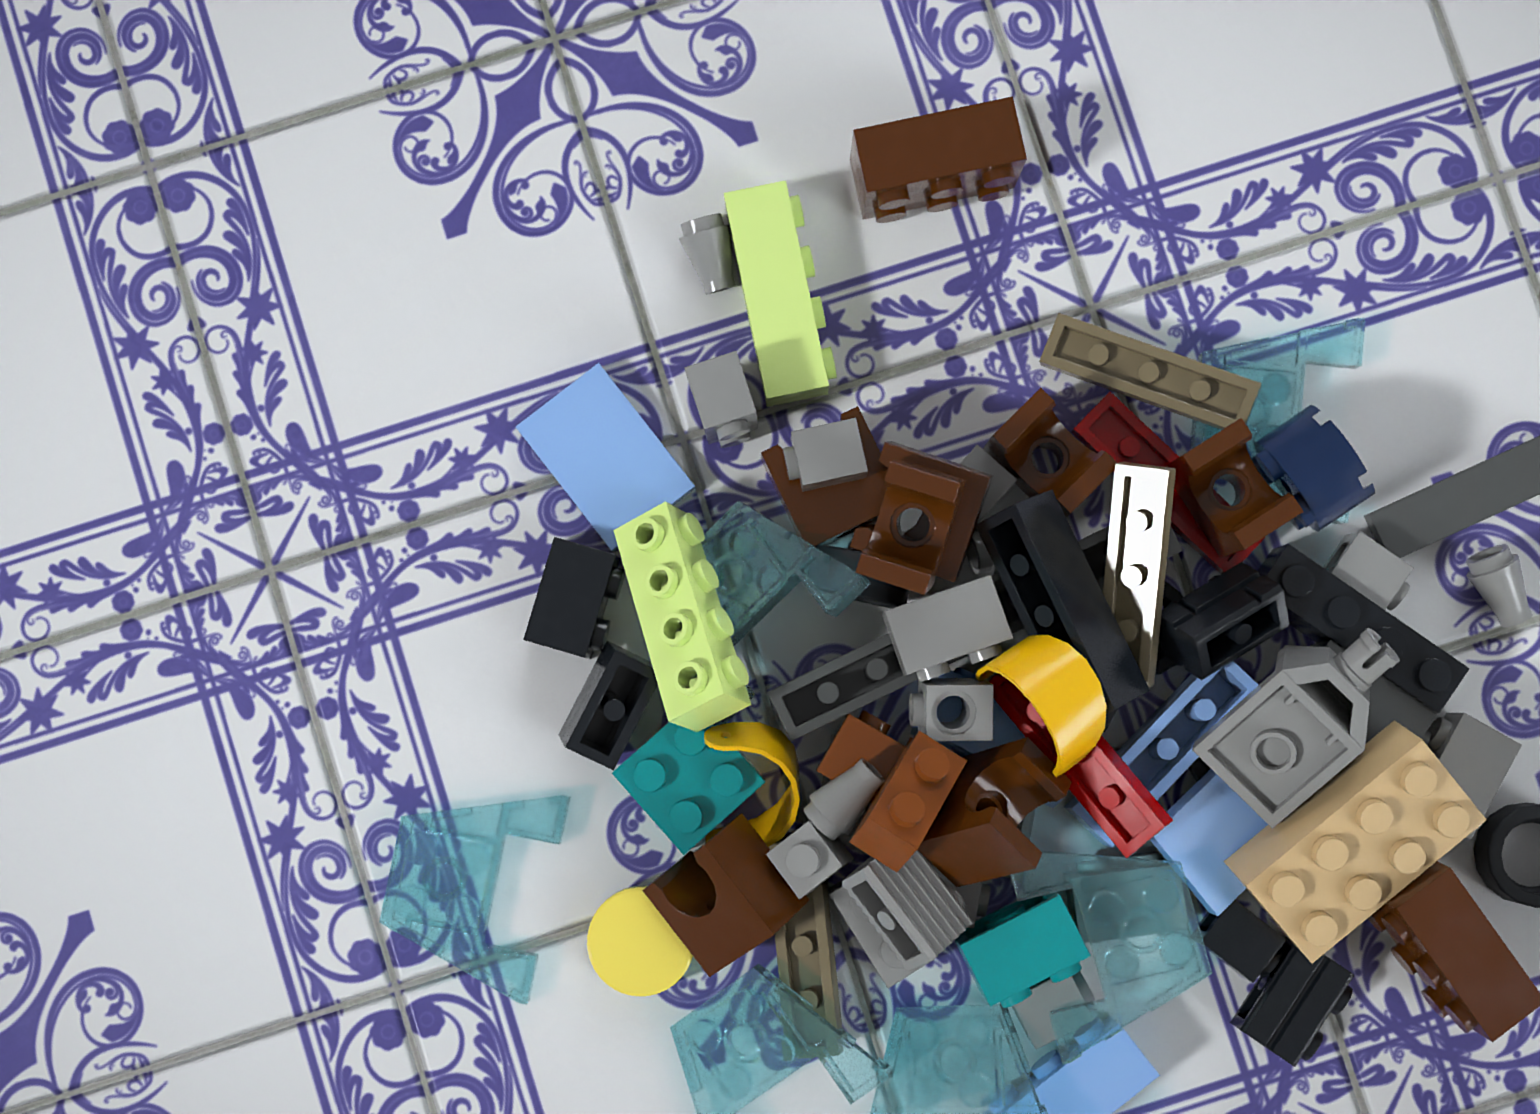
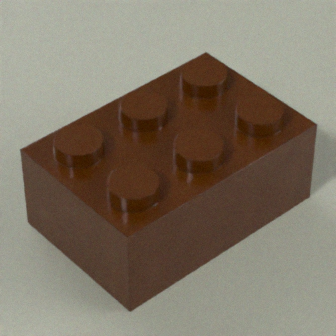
(937, 159)
(1456, 954)

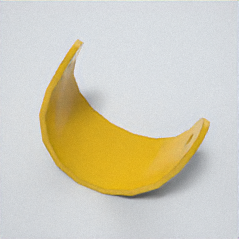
(1061, 691)
(774, 745)

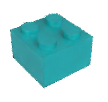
(687, 783)
(1021, 948)

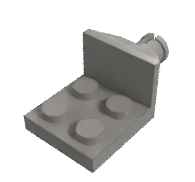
(1297, 725)

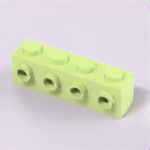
(682, 617)

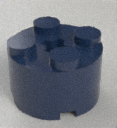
(1314, 467)

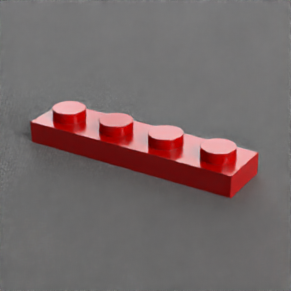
(1127, 439)
(1099, 780)

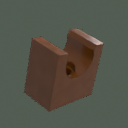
(1038, 427)
(1256, 505)
(834, 510)
(967, 512)
(891, 553)
(978, 822)
(724, 896)

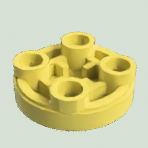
(635, 945)

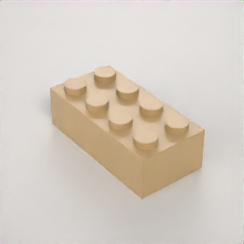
(1356, 841)

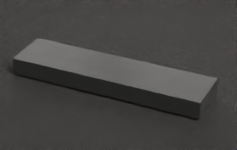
(1458, 500)

